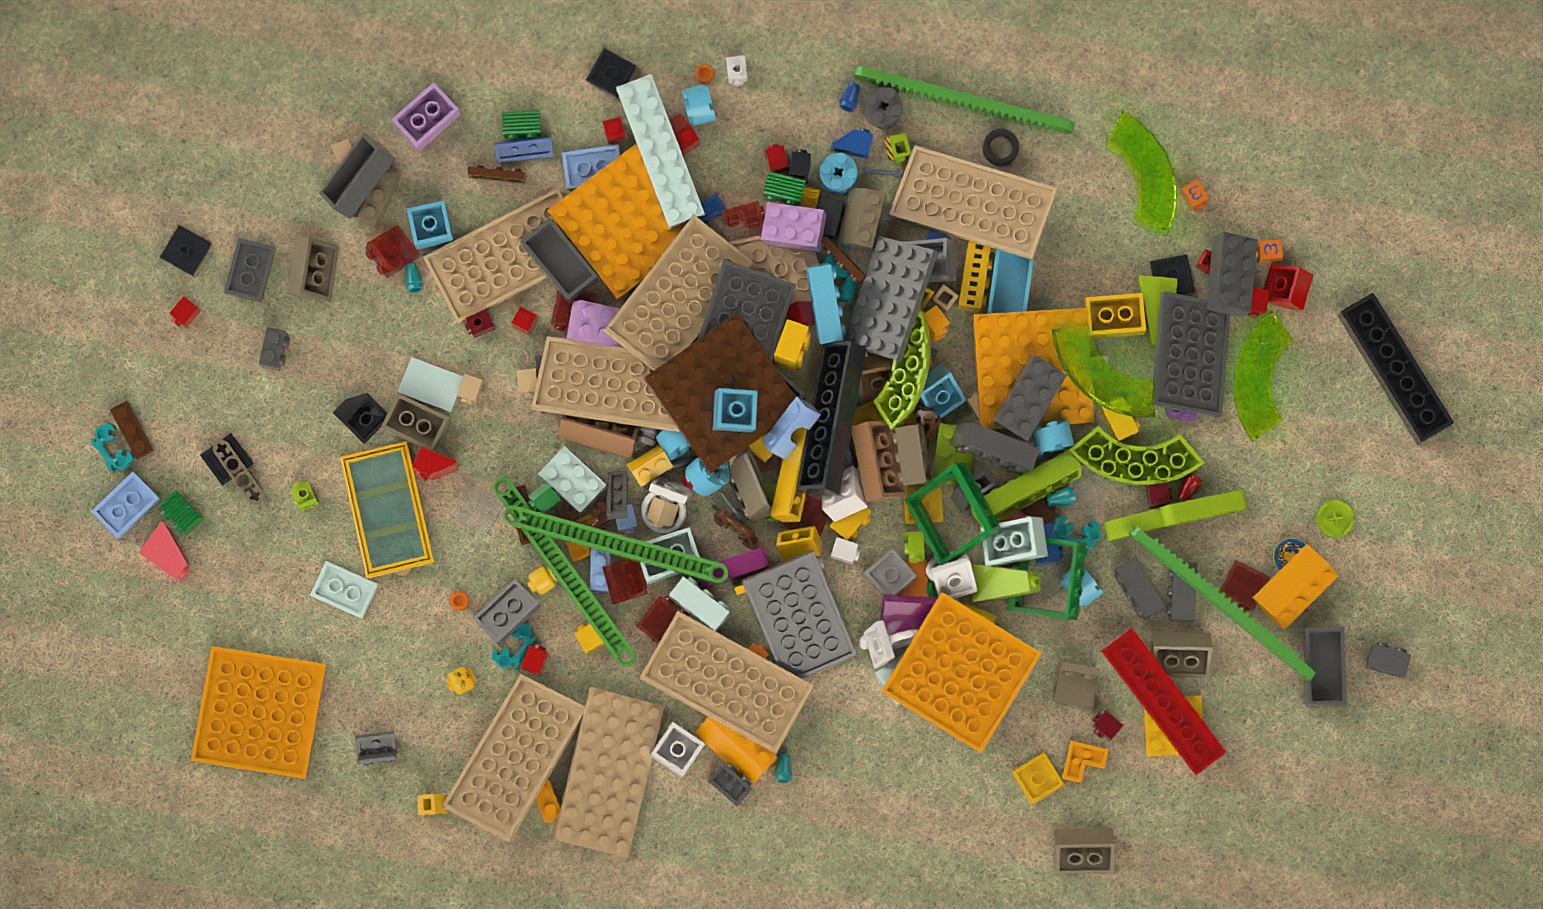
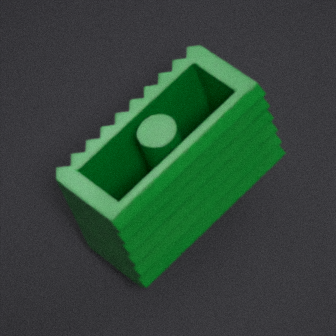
(521, 124)
(784, 189)
(543, 498)
(181, 512)

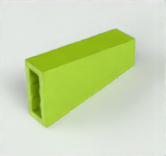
(1151, 289)
(1001, 583)

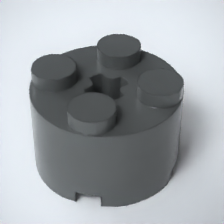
(883, 97)

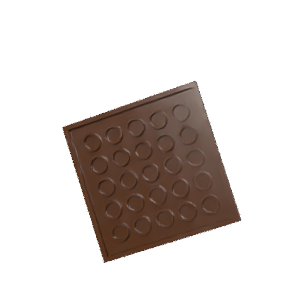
(726, 360)

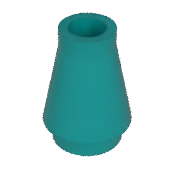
(413, 280)
(847, 290)
(1062, 497)
(783, 769)

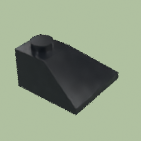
(361, 416)

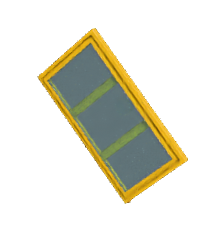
(387, 510)

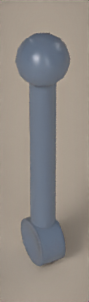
(898, 173)

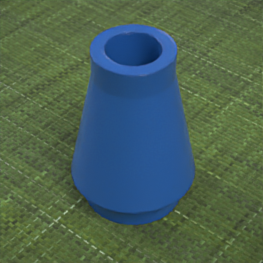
(849, 99)

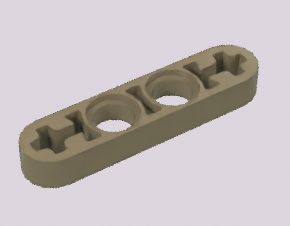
(241, 469)

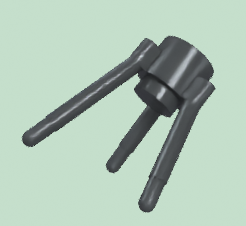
(737, 514)

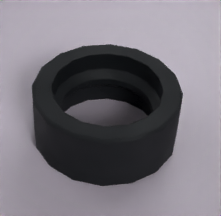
(1000, 161)

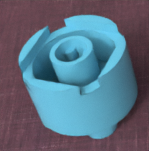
(698, 105)
(840, 163)
(1053, 437)
(673, 444)
(706, 483)
(1089, 588)

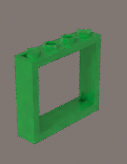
(975, 499)
(1075, 584)

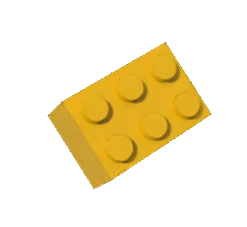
(1116, 315)
(791, 346)

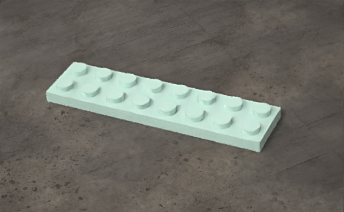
(660, 150)

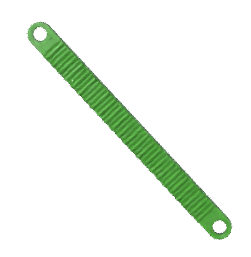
(964, 99)
(616, 544)
(570, 580)
(1223, 604)

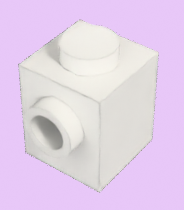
(736, 70)
(845, 551)

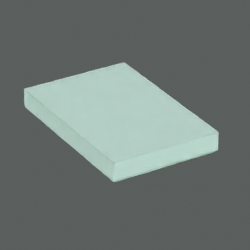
(430, 385)
(344, 589)

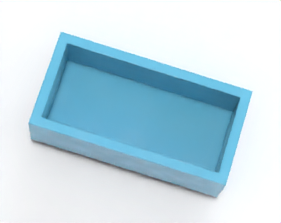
(1009, 283)
(824, 303)

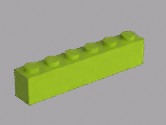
(1032, 486)

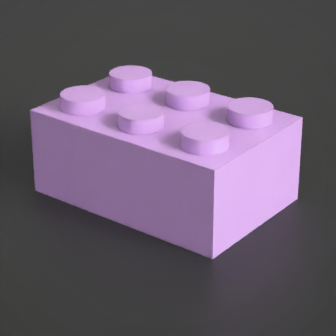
(426, 117)
(793, 227)
(589, 321)

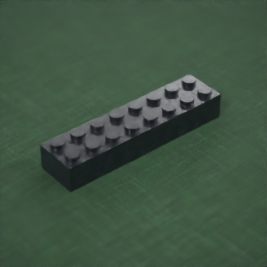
(1395, 369)
(829, 436)

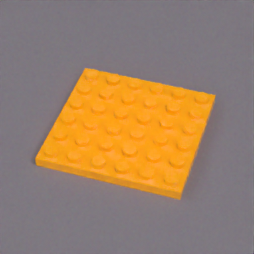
(617, 222)
(1002, 349)
(961, 672)
(258, 712)

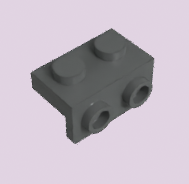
(376, 748)
(730, 784)

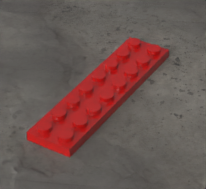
(1163, 701)

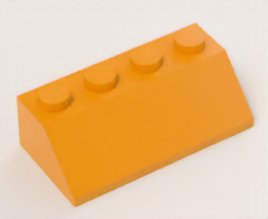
(1295, 587)
(733, 748)

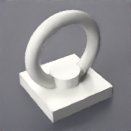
(669, 492)
(952, 578)
(881, 644)

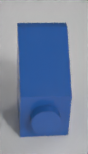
(855, 143)

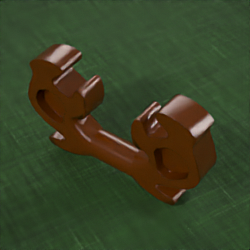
(927, 415)
(600, 515)
(725, 519)

